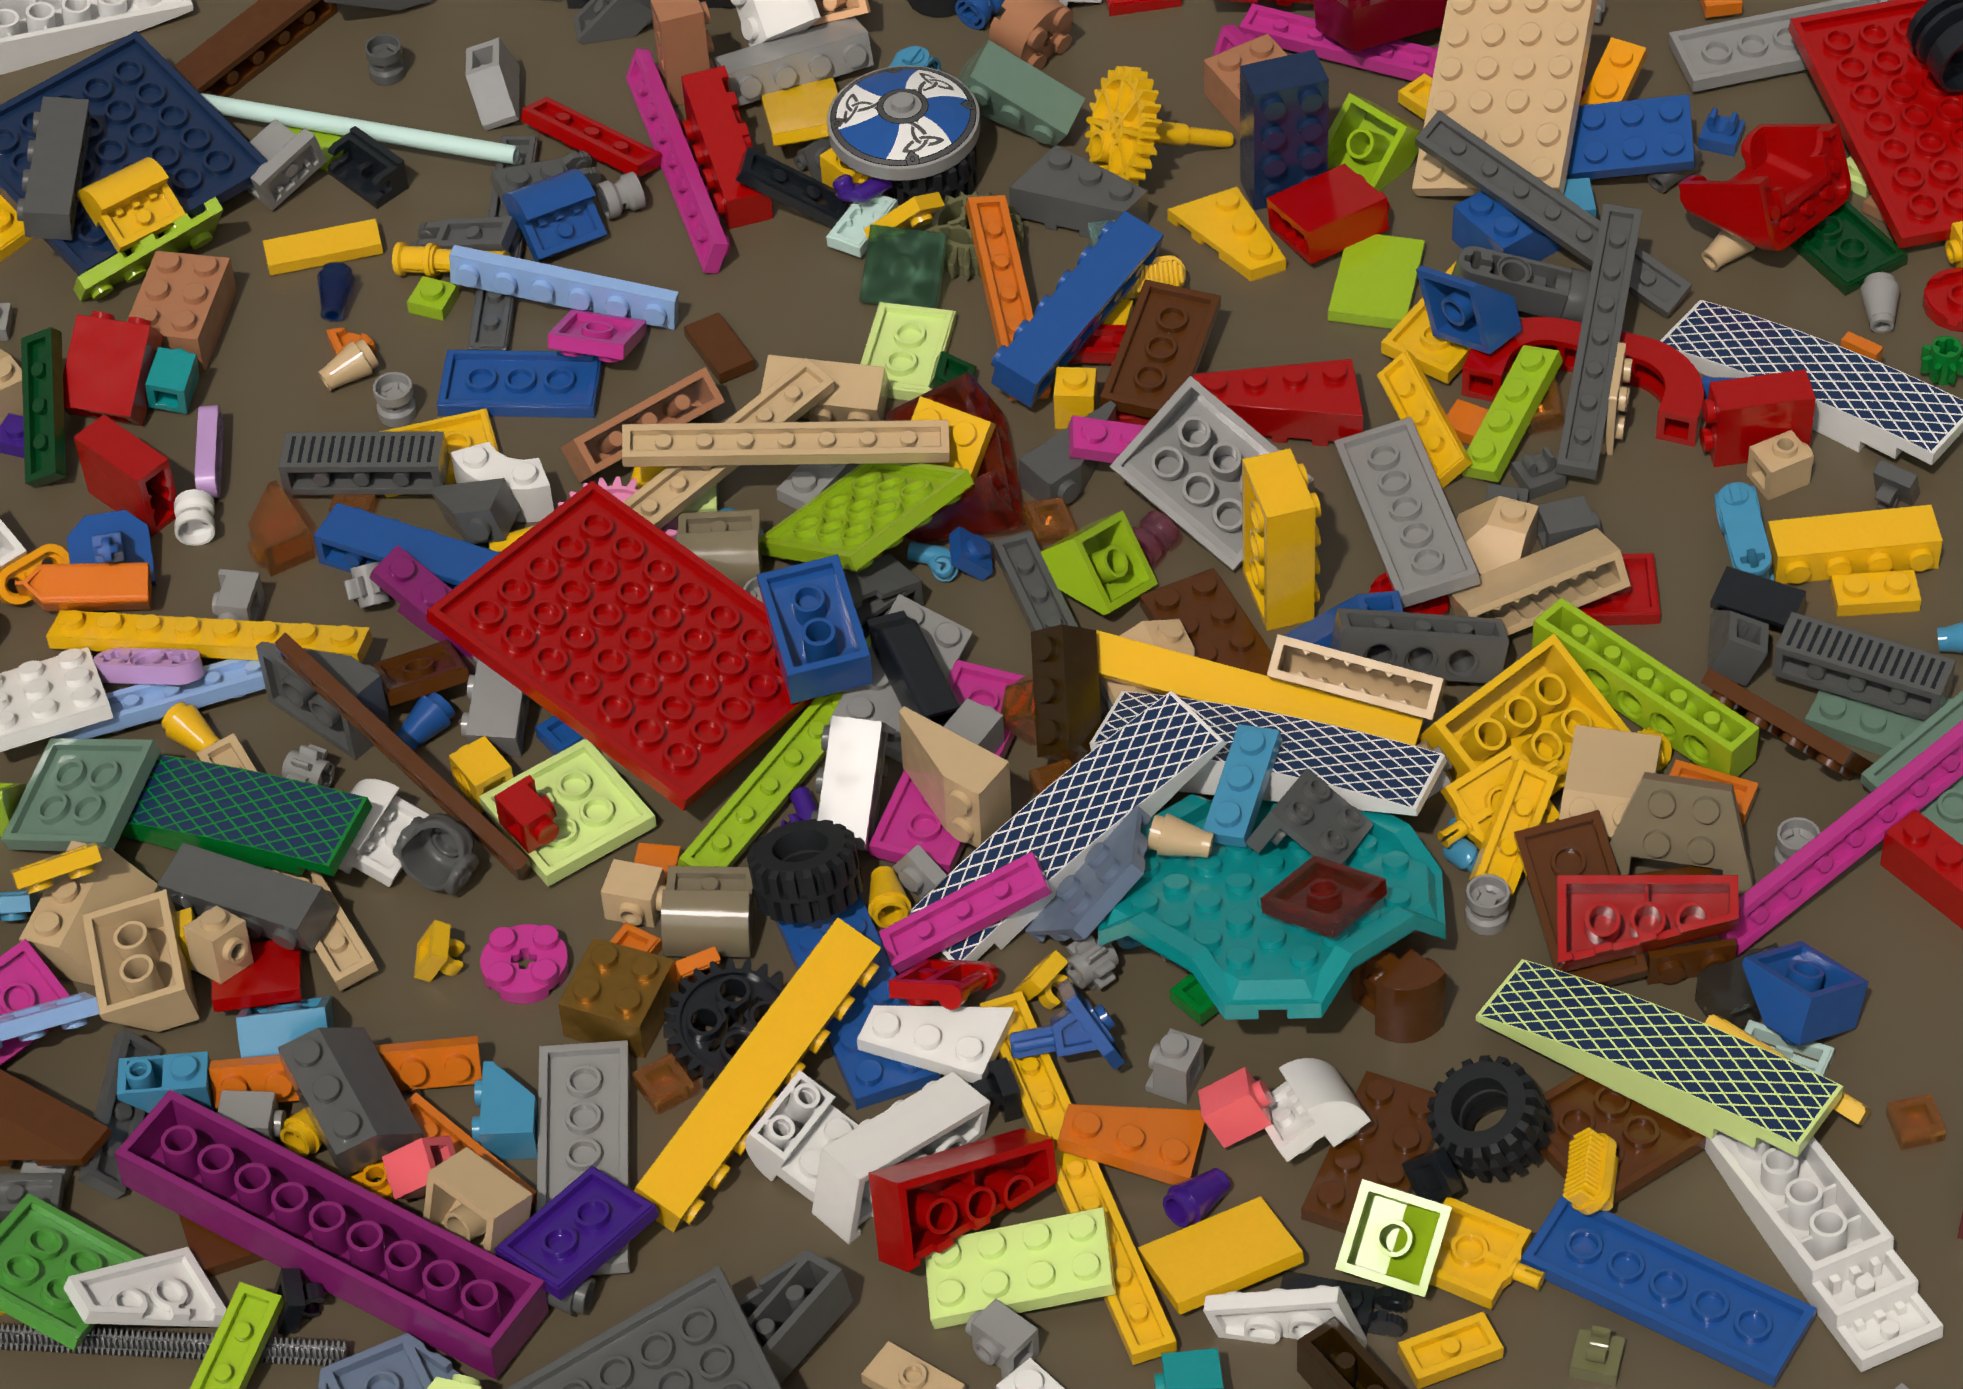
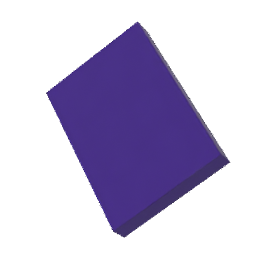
(577, 1231)

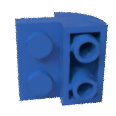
(556, 214)

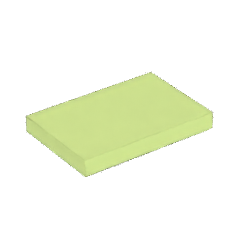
(907, 345)

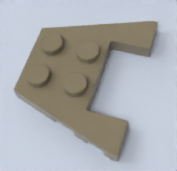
(1683, 824)

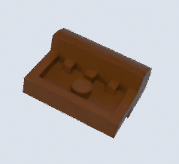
(1402, 995)

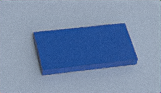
(520, 383)

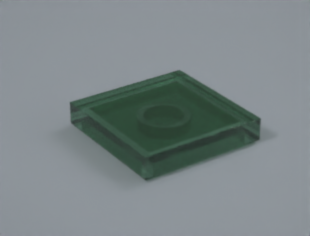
(903, 267)

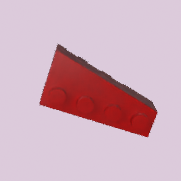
(718, 146)
(1292, 400)
(1634, 914)
(947, 1193)

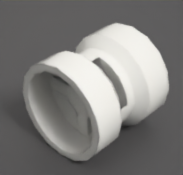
(194, 517)

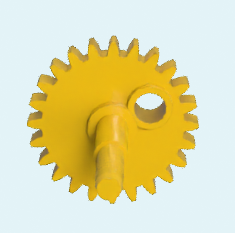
(1127, 125)

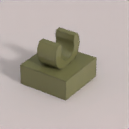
(1597, 1356)

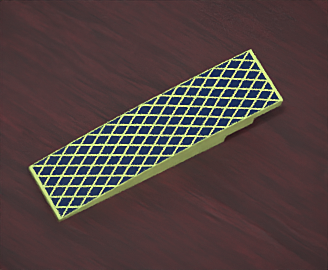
(1662, 1058)

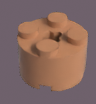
(1033, 29)

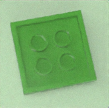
(37, 1256)

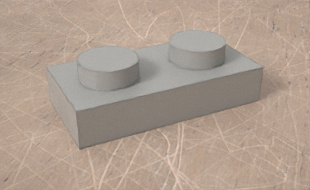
(809, 481)

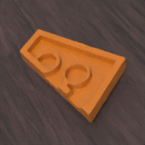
(1134, 1139)

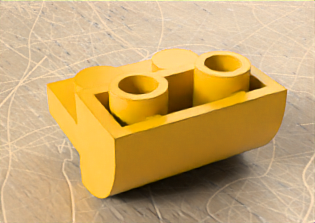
(132, 203)

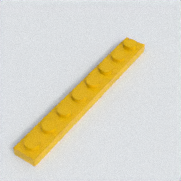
(208, 636)

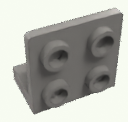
(289, 163)

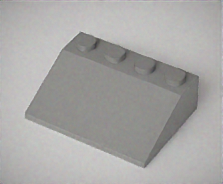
(1192, 467)

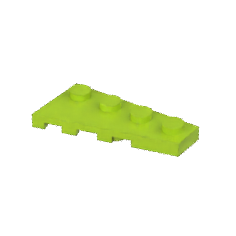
(181, 235)

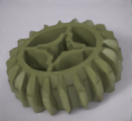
(960, 251)

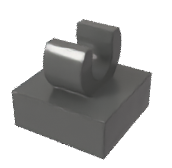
(1538, 473)
(1894, 485)

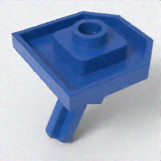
(111, 539)
(1071, 1031)

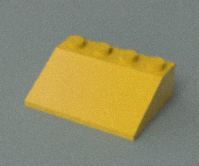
(1528, 706)

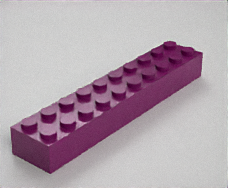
(333, 1233)

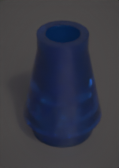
(334, 288)

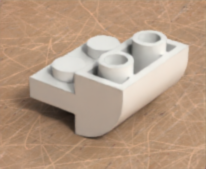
(378, 835)
(1312, 1105)
(794, 1132)

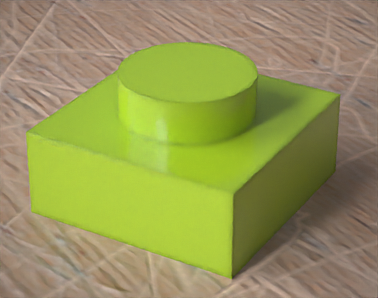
(433, 298)

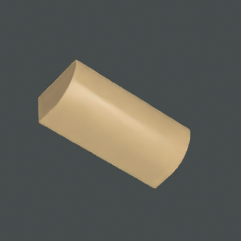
(1522, 590)
(1356, 677)

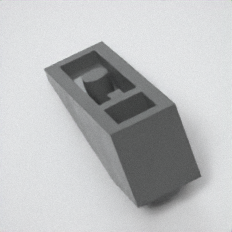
(1049, 470)

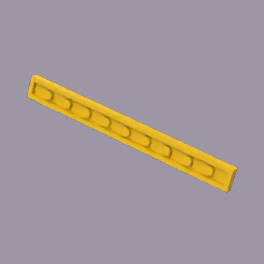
(1084, 1188)

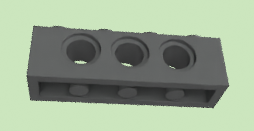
(1440, 636)

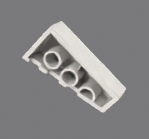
(928, 1122)

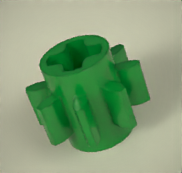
(1942, 360)

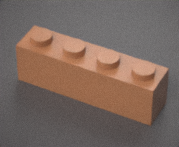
(673, 405)

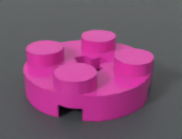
(522, 942)

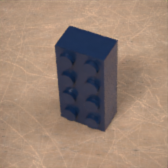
(1282, 124)

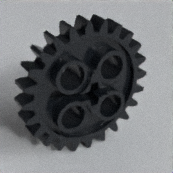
(705, 1005)

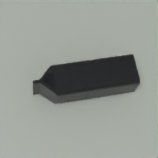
(912, 667)

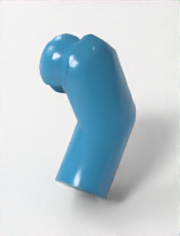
(935, 557)
(1461, 853)

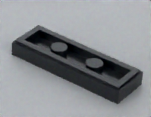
(790, 187)

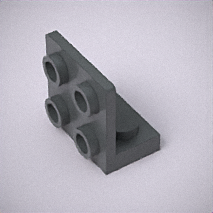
(1314, 819)

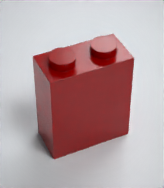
(1328, 213)
(109, 367)
(1754, 410)
(126, 473)

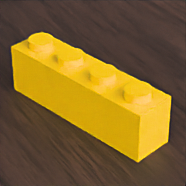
(1854, 543)

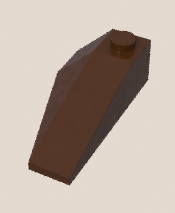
(44, 1128)

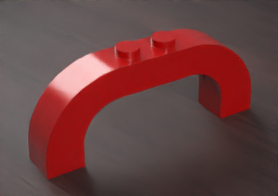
(1654, 368)

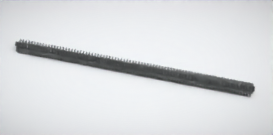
(170, 1346)

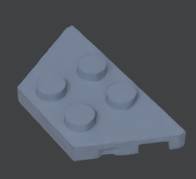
(1098, 885)
(390, 1365)

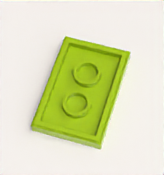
(1376, 281)

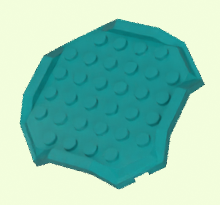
(1213, 922)

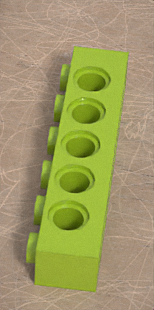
(1652, 692)

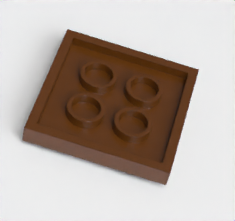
(1644, 1138)

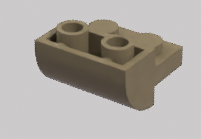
(725, 541)
(707, 910)

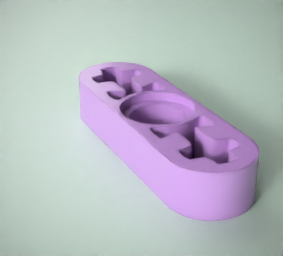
(209, 450)
(149, 666)

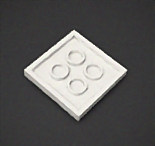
(50, 698)

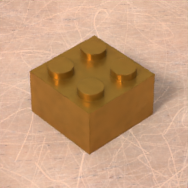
(618, 996)

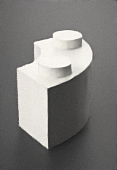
(524, 478)

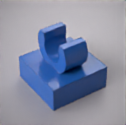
(1721, 133)

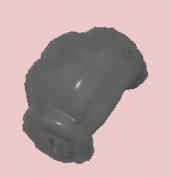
(437, 853)

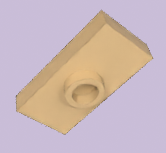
(902, 1370)

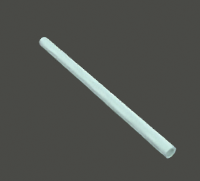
(379, 131)

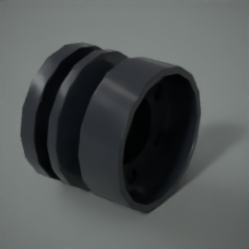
(1938, 40)

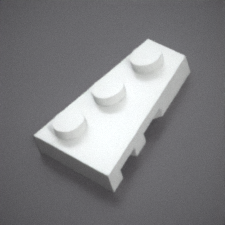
(938, 1037)
(148, 1291)
(1279, 1313)

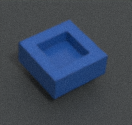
(971, 553)
(556, 735)

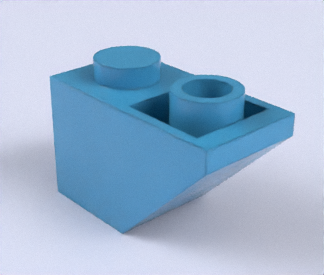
(148, 1078)
(506, 1117)

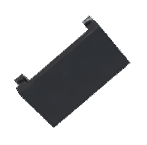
(368, 168)
(1757, 597)

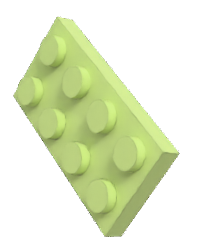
(1022, 1267)

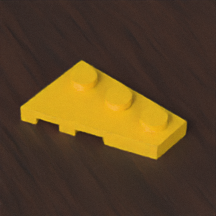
(1233, 230)

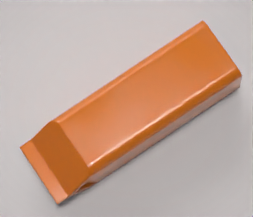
(89, 586)

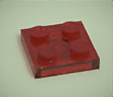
(1323, 896)

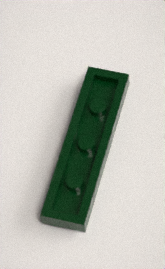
(43, 407)

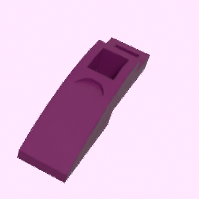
(414, 589)

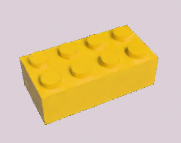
(1280, 538)

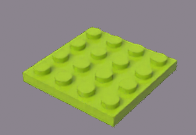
(866, 513)

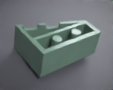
(1020, 94)

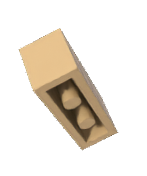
(857, 395)

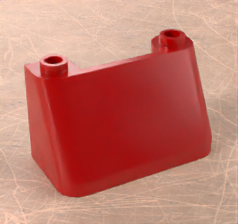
(1788, 185)

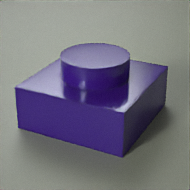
(12, 435)

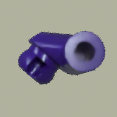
(859, 192)
(803, 804)

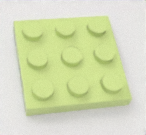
(591, 806)

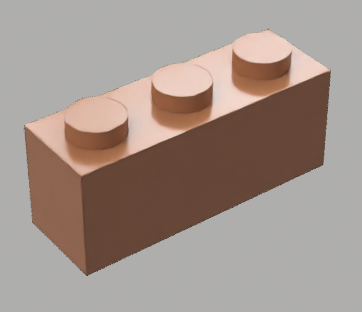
(681, 42)

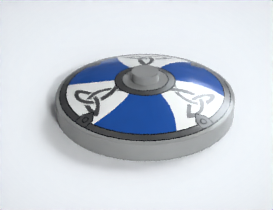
(903, 123)

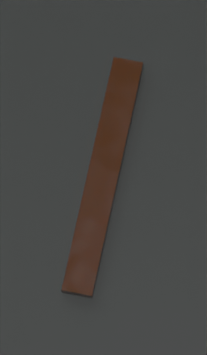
(403, 756)

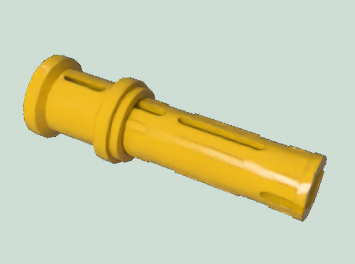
(423, 259)

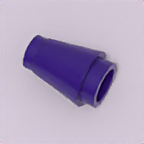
(1194, 1198)

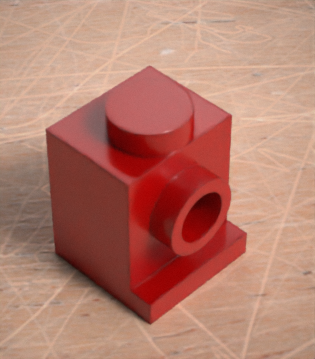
(527, 815)

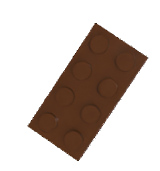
(1160, 347)
(1211, 620)
(1776, 721)
(1571, 848)
(1375, 1153)

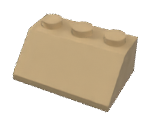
(57, 922)
(140, 964)

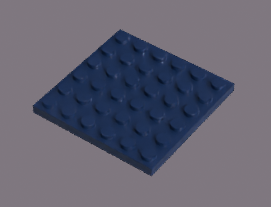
(136, 113)

